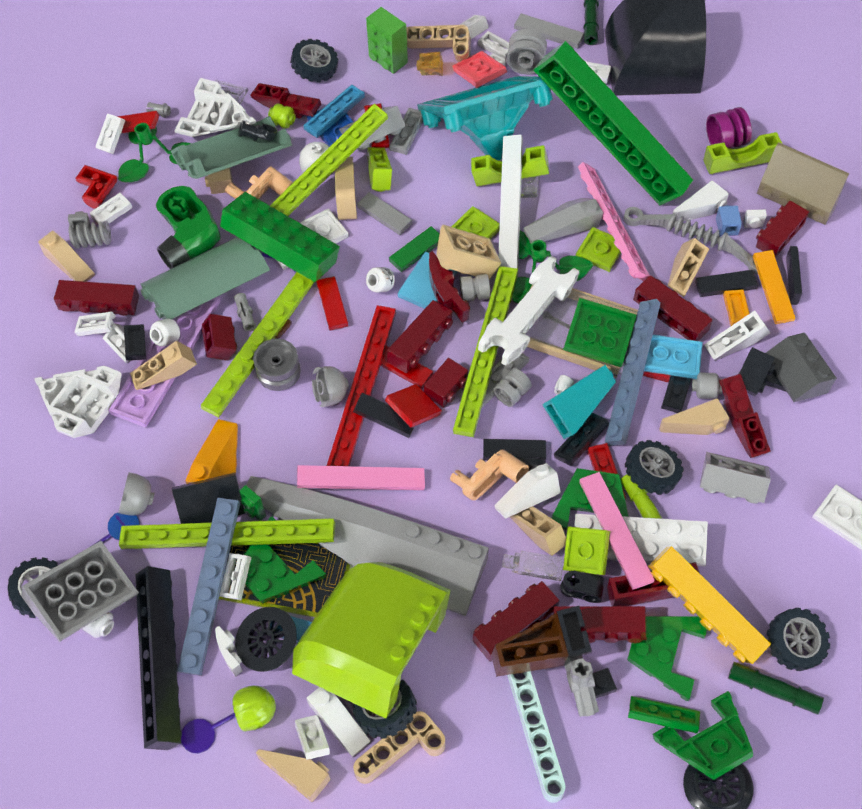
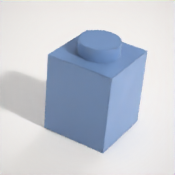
(728, 220)

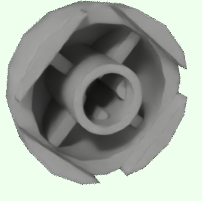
(329, 385)
(136, 495)

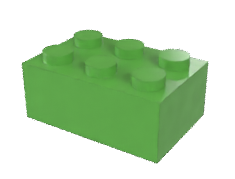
(387, 40)

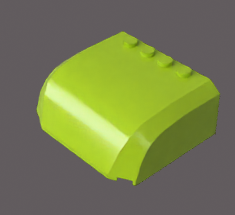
(369, 634)

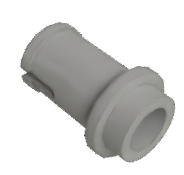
(163, 109)

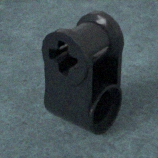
(585, 586)

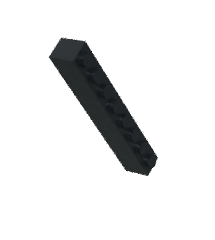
(157, 659)

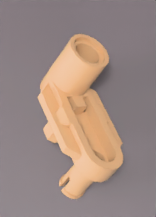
(269, 179)
(489, 473)

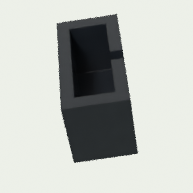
(755, 370)
(571, 625)

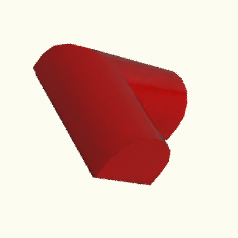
(99, 184)

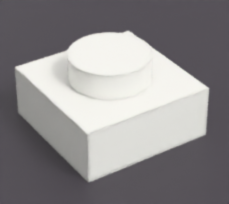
(754, 218)

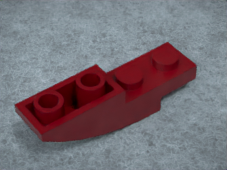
(270, 95)
(443, 288)
(742, 417)

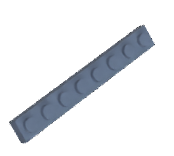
(632, 373)
(209, 587)

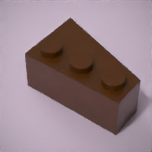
(532, 649)

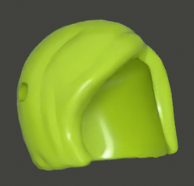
(253, 707)

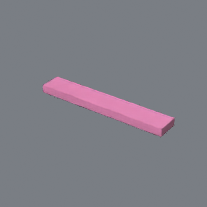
(360, 477)
(620, 536)

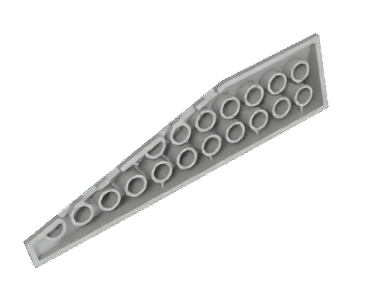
(376, 536)

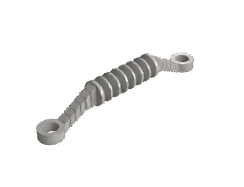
(669, 221)

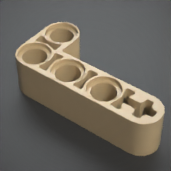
(436, 40)
(345, 190)
(397, 750)

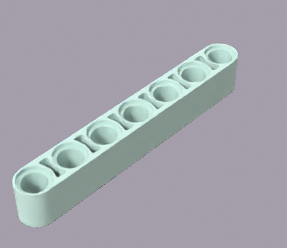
(535, 731)

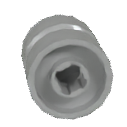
(475, 287)
(512, 387)

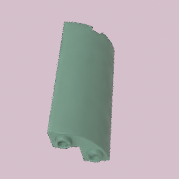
(226, 151)
(203, 278)

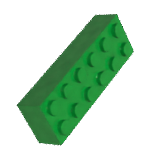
(279, 236)

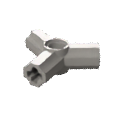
(581, 685)

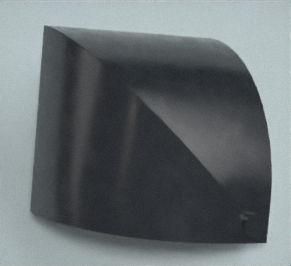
(657, 47)

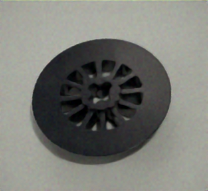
(245, 636)
(699, 801)

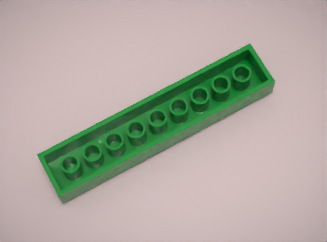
(613, 124)

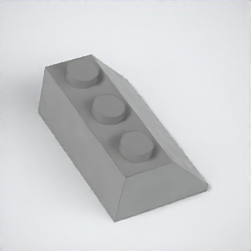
(390, 126)
(735, 478)

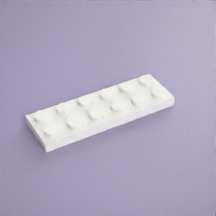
(654, 535)

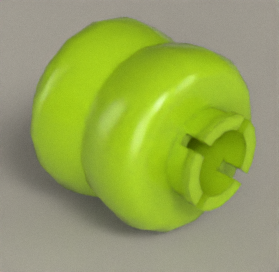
(282, 115)

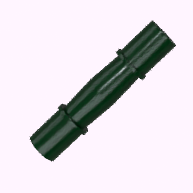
(591, 18)
(775, 688)

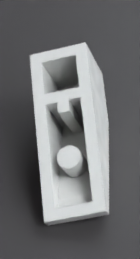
(703, 202)
(738, 337)
(530, 490)
(338, 720)

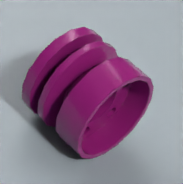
(729, 128)

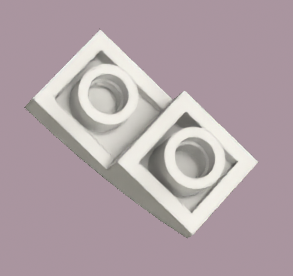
(227, 648)

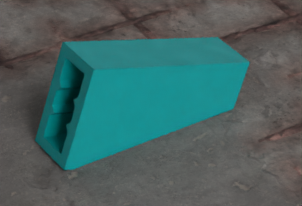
(577, 402)

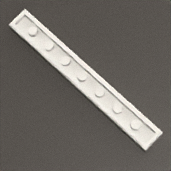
(510, 201)

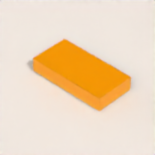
(735, 305)

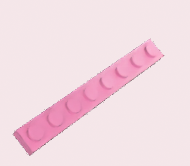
(615, 225)

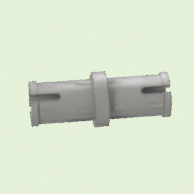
(244, 312)

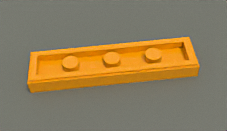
(773, 287)

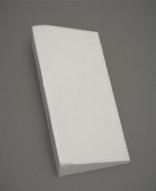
(475, 25)
(116, 340)

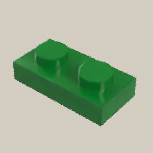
(252, 504)

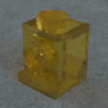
(430, 63)

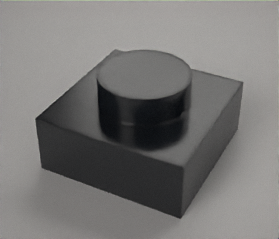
(603, 683)

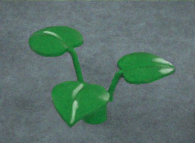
(133, 169)
(539, 253)

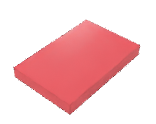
(479, 69)

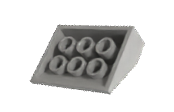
(78, 591)

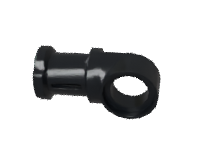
(264, 132)

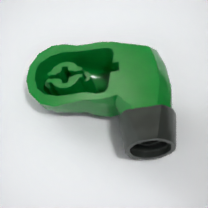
(191, 222)

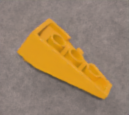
(217, 454)

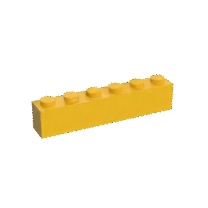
(709, 605)

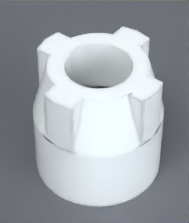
(562, 384)

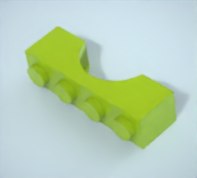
(721, 158)
(489, 170)

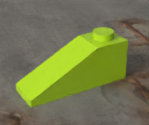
(379, 169)

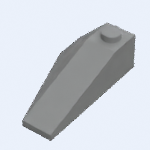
(565, 220)

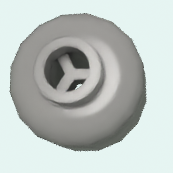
(707, 385)

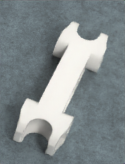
(512, 332)

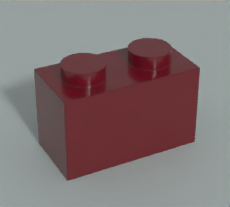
(219, 337)
(446, 382)

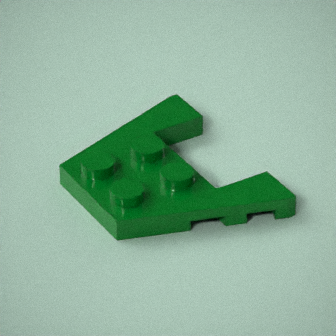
(575, 498)
(272, 578)
(658, 651)
(715, 748)

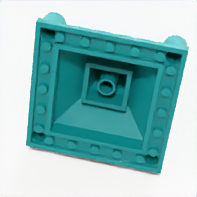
(487, 111)

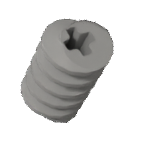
(90, 235)

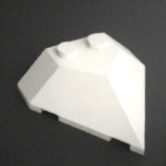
(212, 111)
(80, 398)

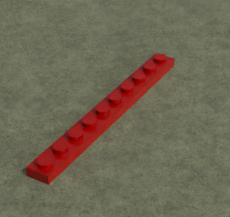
(363, 382)

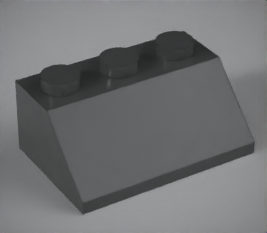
(801, 368)

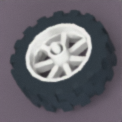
(22, 573)

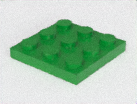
(600, 332)

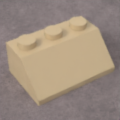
(466, 252)

